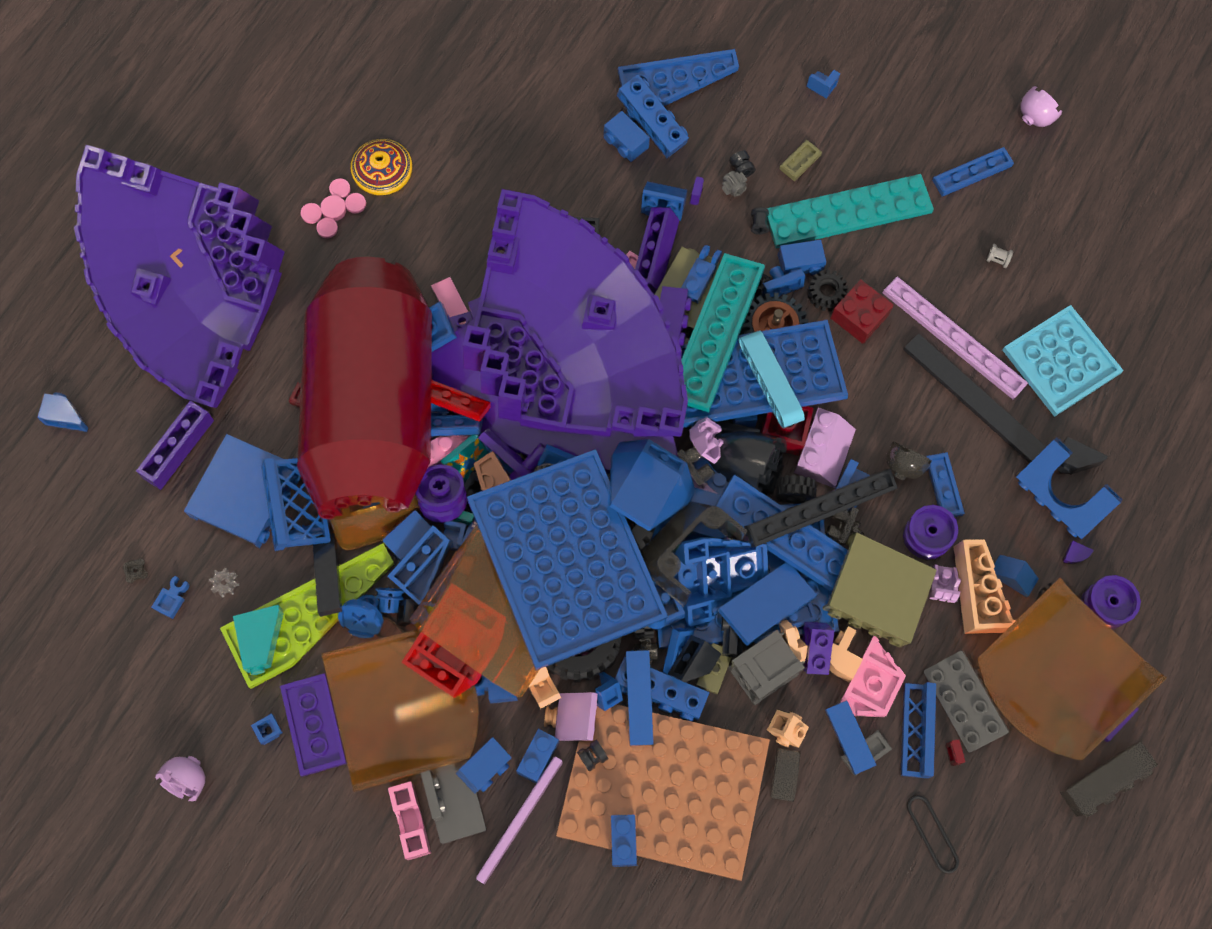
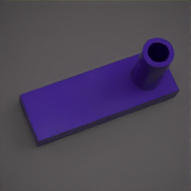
(509, 456)

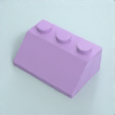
(825, 448)

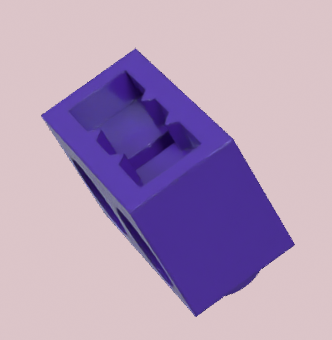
(819, 641)

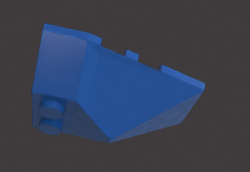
(717, 573)

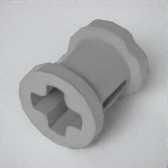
(999, 256)

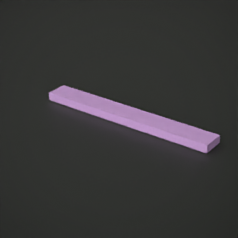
(955, 338)

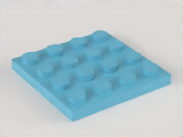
(1062, 360)

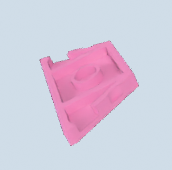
(874, 683)

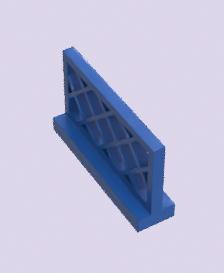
(276, 507)

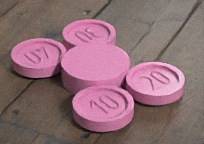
(333, 208)

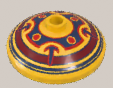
(385, 175)

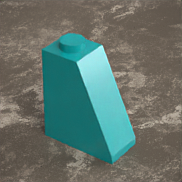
(257, 637)

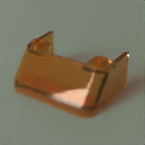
(368, 524)

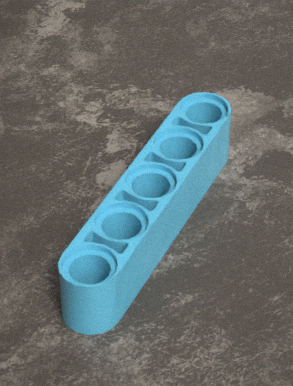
(771, 379)

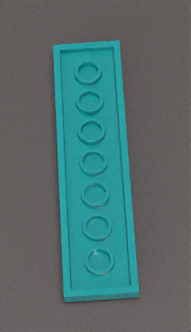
(849, 210)
(719, 328)

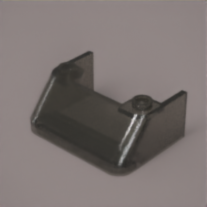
(658, 554)

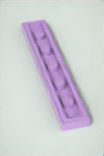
(519, 820)

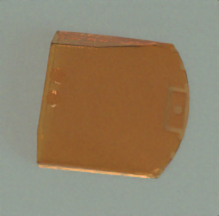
(474, 620)
(1065, 674)
(392, 716)

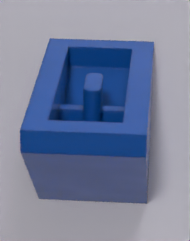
(1015, 574)

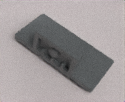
(966, 701)
(452, 803)

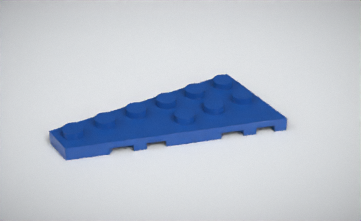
(681, 76)

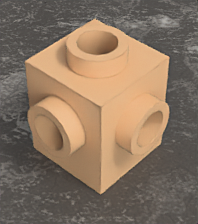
(788, 728)

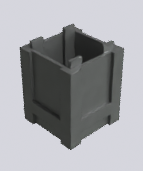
(766, 667)

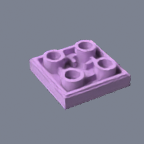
(576, 716)

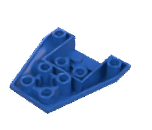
(648, 483)

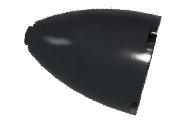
(752, 458)

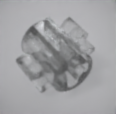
(218, 577)

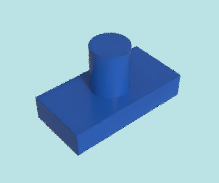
(783, 283)

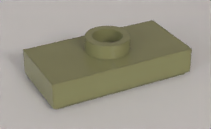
(800, 160)
(713, 681)

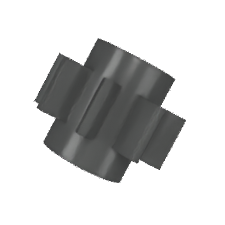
(734, 183)

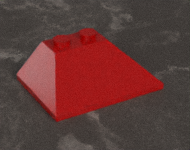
(440, 666)

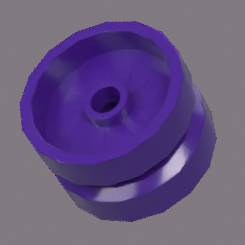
(441, 494)
(934, 520)
(1113, 600)

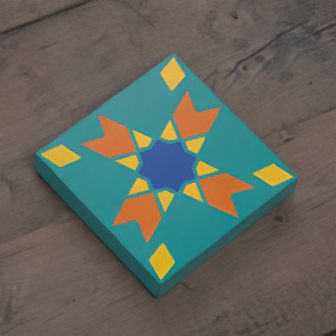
(465, 456)

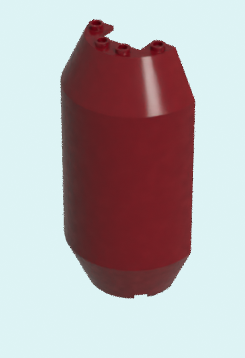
(365, 388)

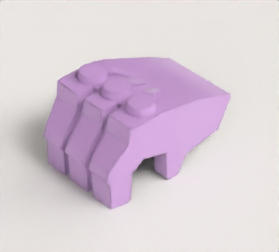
(703, 439)
(945, 584)

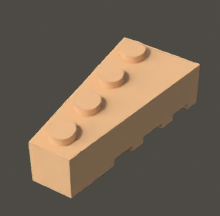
(981, 593)

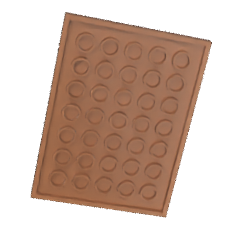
(688, 792)

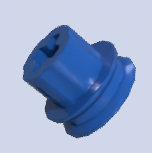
(384, 596)

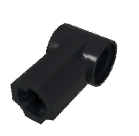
(732, 643)

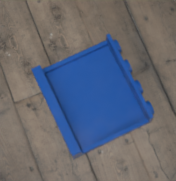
(234, 491)

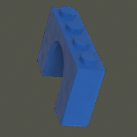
(1078, 518)

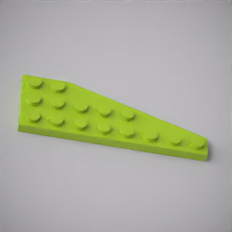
(301, 622)

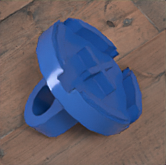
(361, 616)

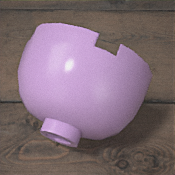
(1039, 108)
(182, 777)

